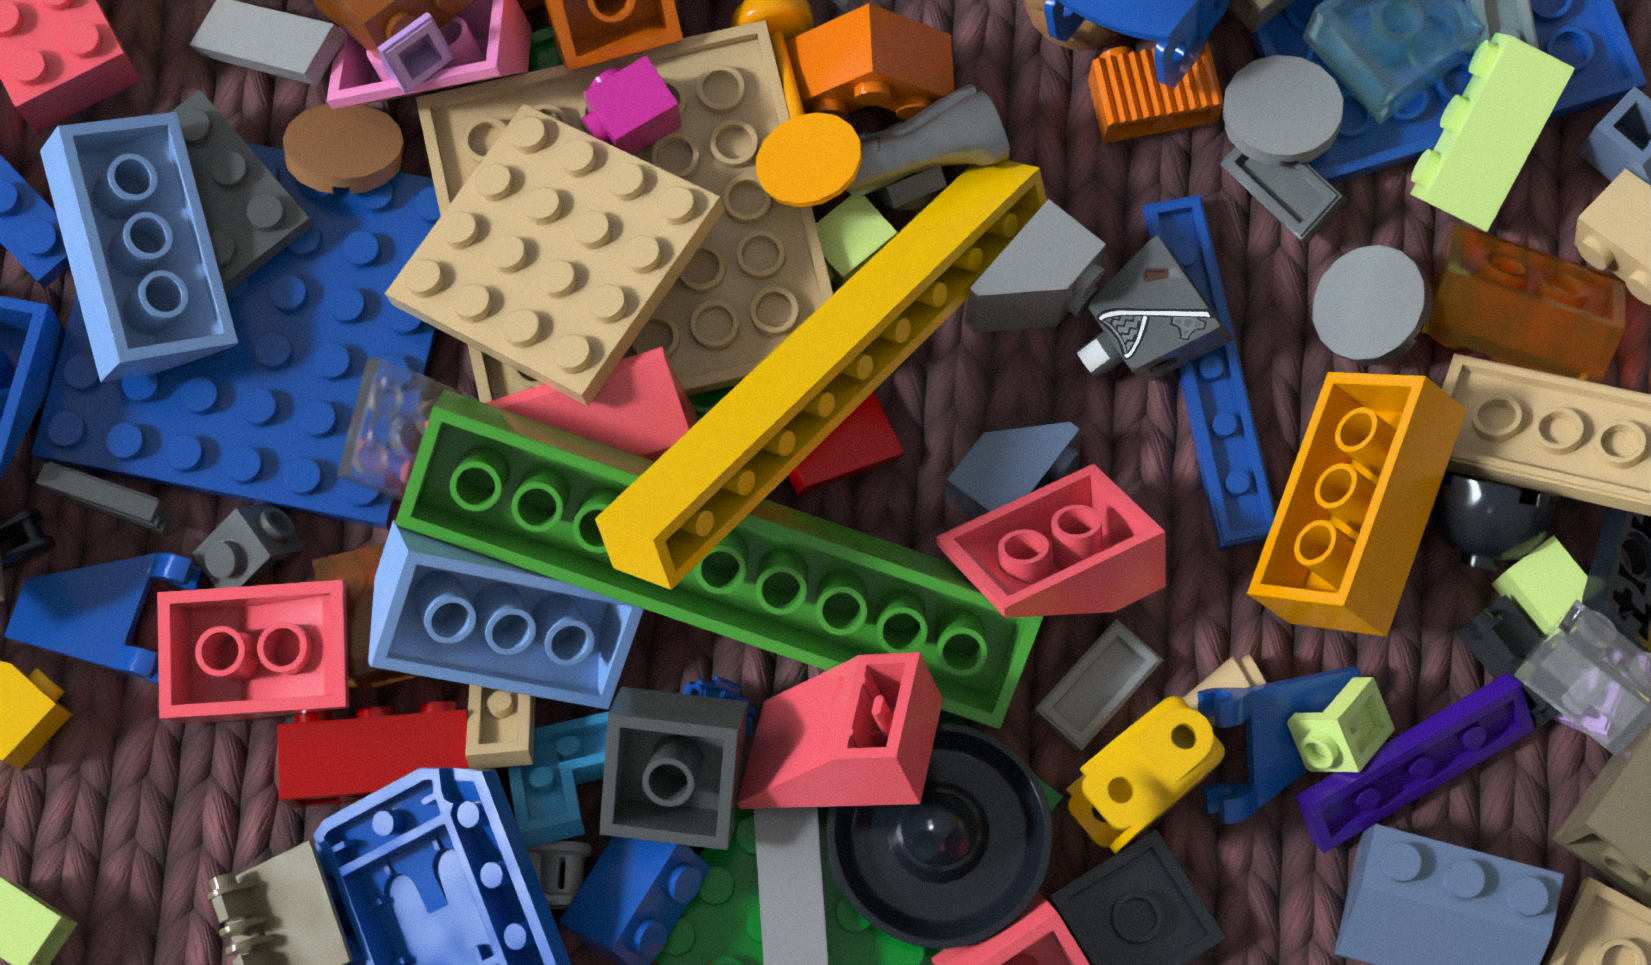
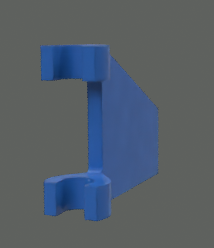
(96, 609)
(1271, 749)

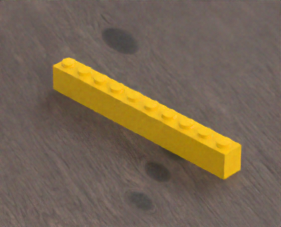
(816, 376)

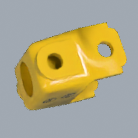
(1144, 773)

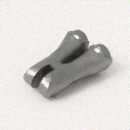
(948, 132)

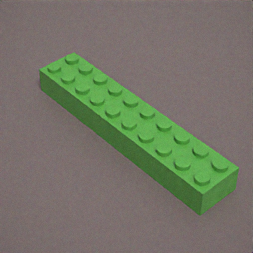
(771, 583)

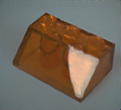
(1525, 306)

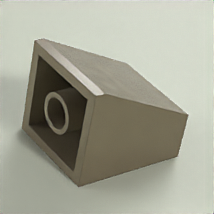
(1613, 821)

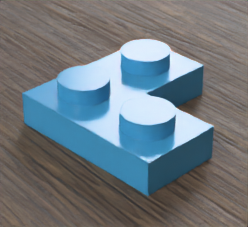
(547, 791)

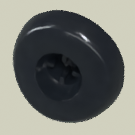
(957, 859)

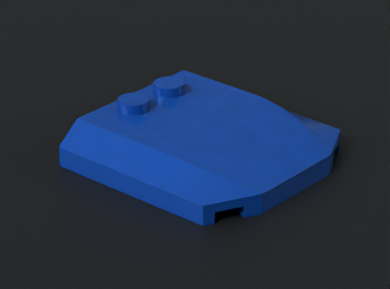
(437, 875)

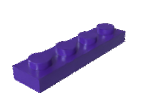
(1416, 762)

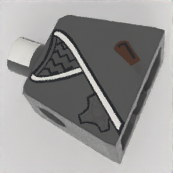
(1151, 318)

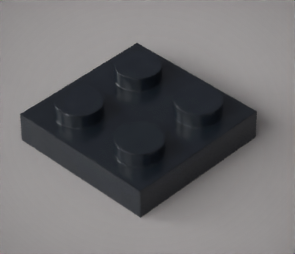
(1137, 909)

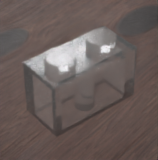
(1592, 677)

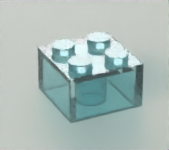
(1391, 47)

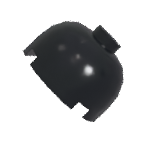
(1491, 519)

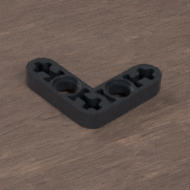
(1610, 584)

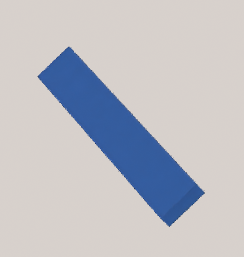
(1216, 390)

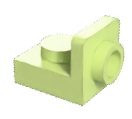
(1346, 731)

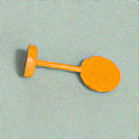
(811, 153)

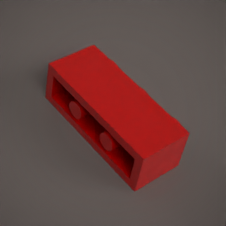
(353, 757)

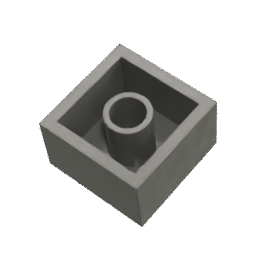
(673, 768)

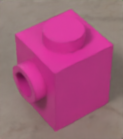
(630, 107)

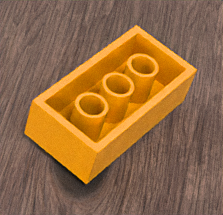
(1357, 502)

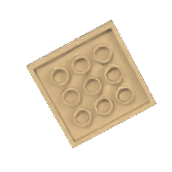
(556, 253)

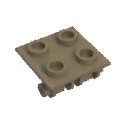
(281, 912)

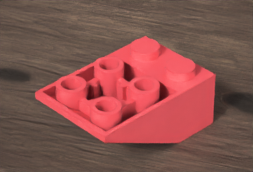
(846, 737)

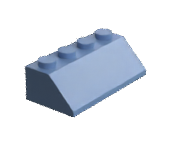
(137, 244)
(494, 623)

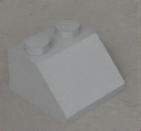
(1038, 276)

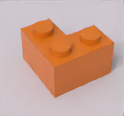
(871, 61)

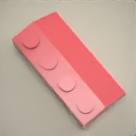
(635, 411)

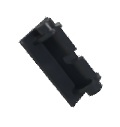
(1501, 643)

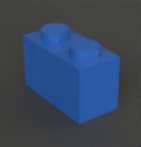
(634, 898)

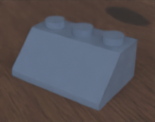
(1443, 904)

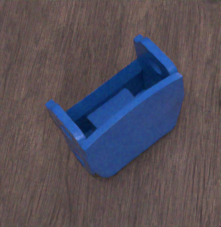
(1176, 26)

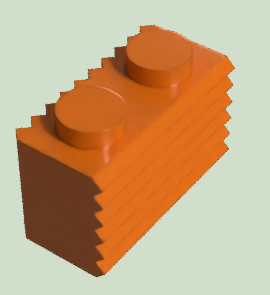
(1135, 104)

